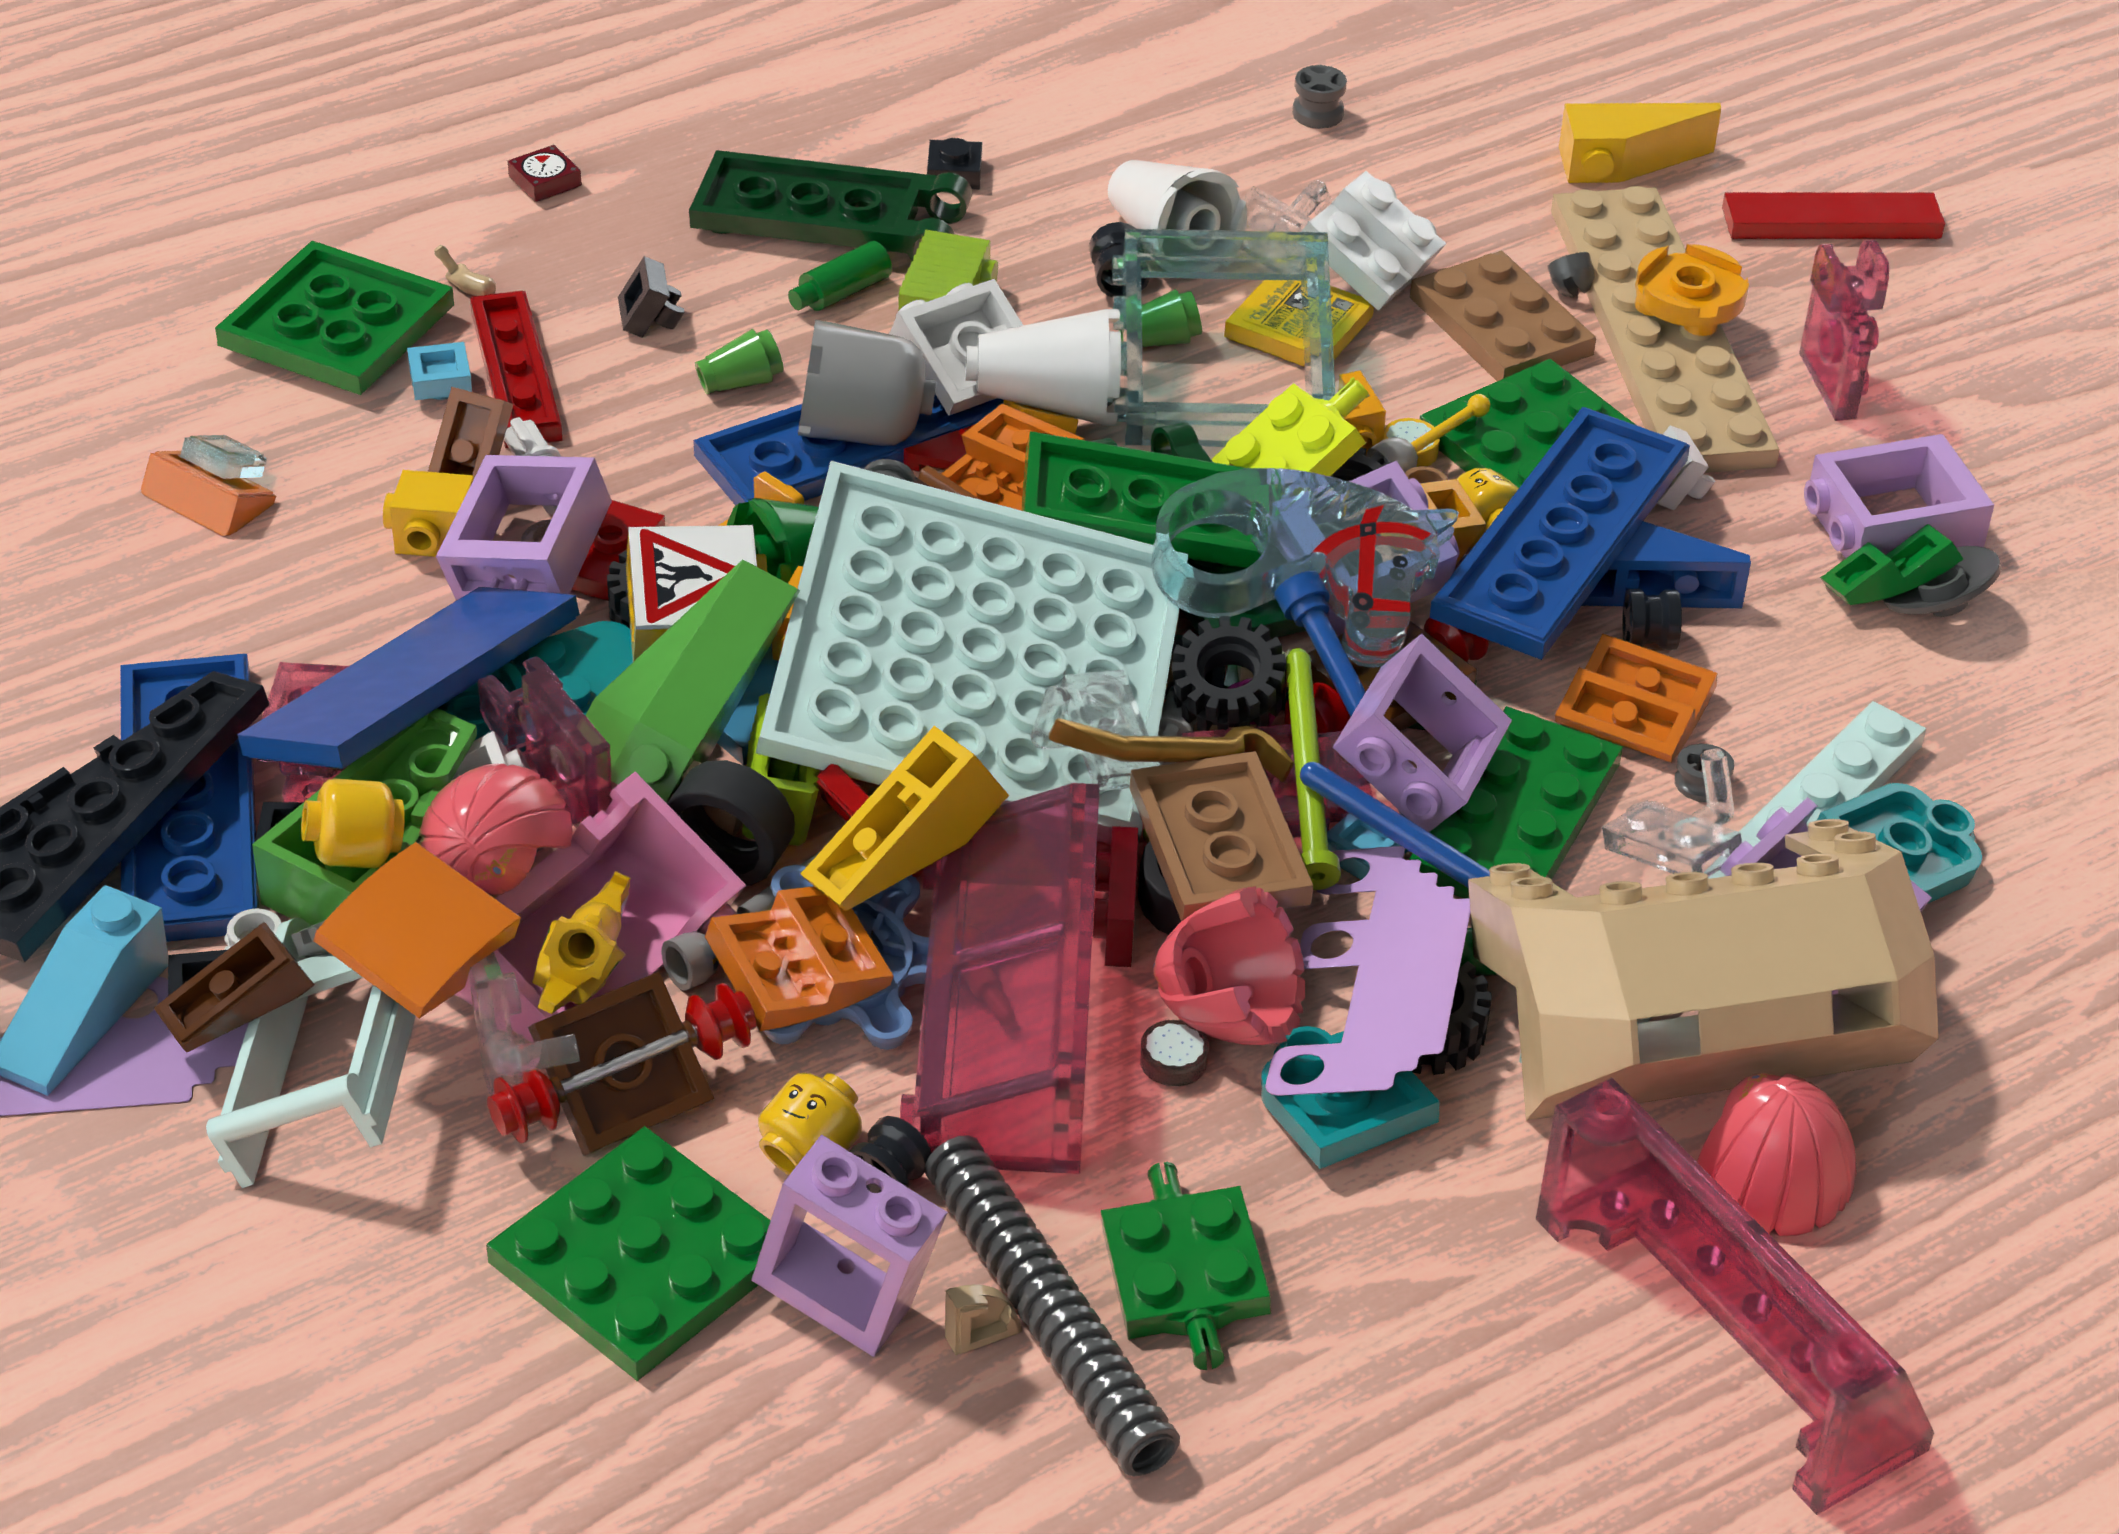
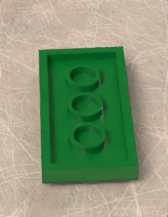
(1123, 493)
(1529, 798)

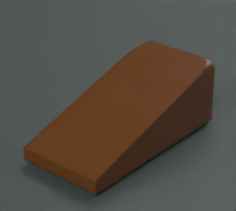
(234, 989)

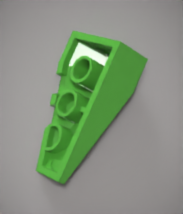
(690, 680)
(413, 766)

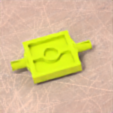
(1299, 433)

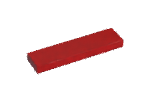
(1833, 215)
(515, 360)

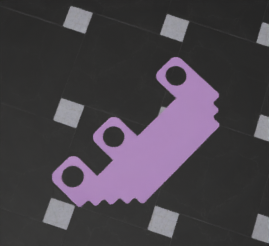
(1403, 980)
(130, 1067)

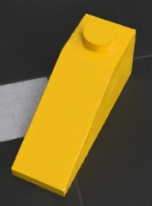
(1633, 138)
(909, 821)

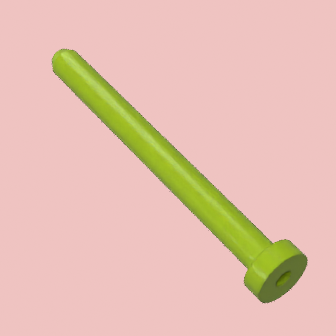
(1320, 863)

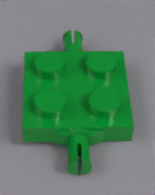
(1185, 1264)

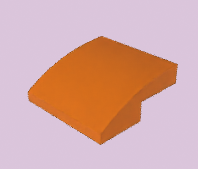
(997, 455)
(1637, 698)
(416, 929)
(798, 958)

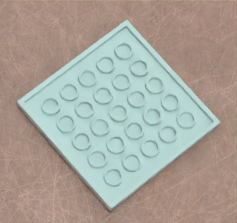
(958, 621)

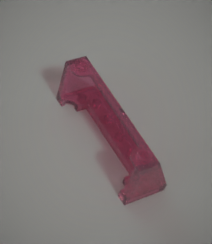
(1011, 985)
(1629, 1179)

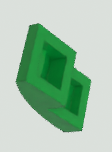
(1874, 576)

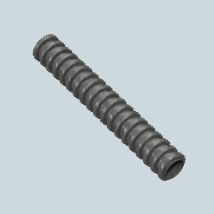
(1052, 1307)

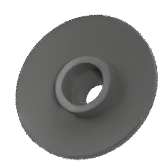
(1952, 589)

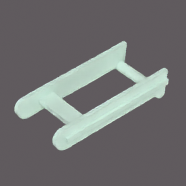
(254, 1096)

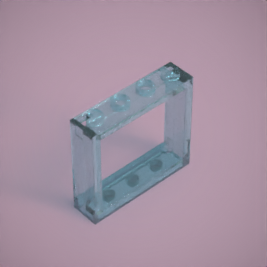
(1218, 256)

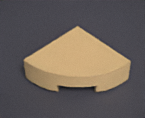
(978, 1317)

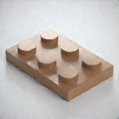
(1501, 315)
(1219, 831)

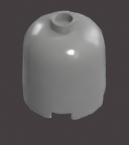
(863, 386)

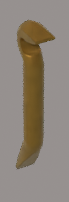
(1173, 747)

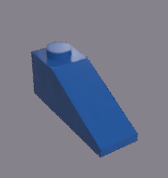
(1667, 559)

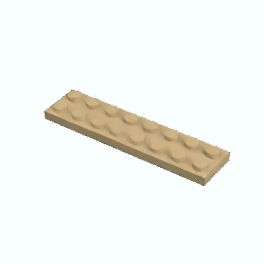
(1666, 369)

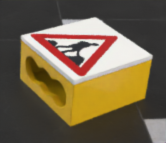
(675, 568)

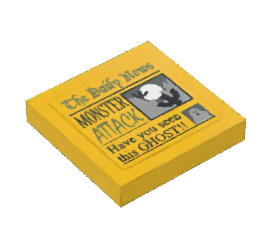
(1274, 323)

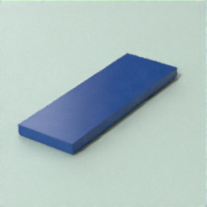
(803, 462)
(1560, 533)
(408, 677)
(201, 852)

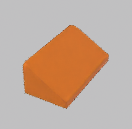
(203, 496)

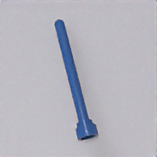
(1305, 601)
(1391, 823)

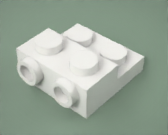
(1375, 239)
(945, 329)

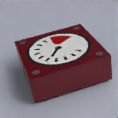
(544, 173)

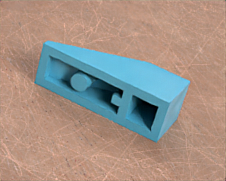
(84, 987)

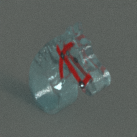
(1301, 521)

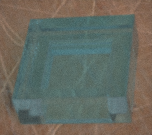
(223, 456)

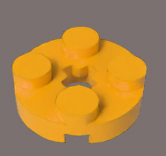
(1667, 288)

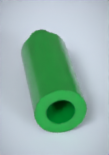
(841, 277)

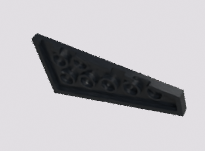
(82, 824)

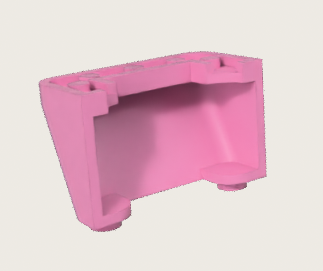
(671, 892)

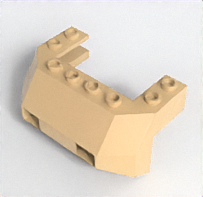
(1738, 948)

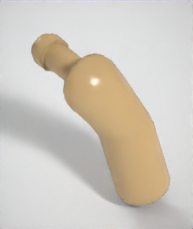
(462, 277)

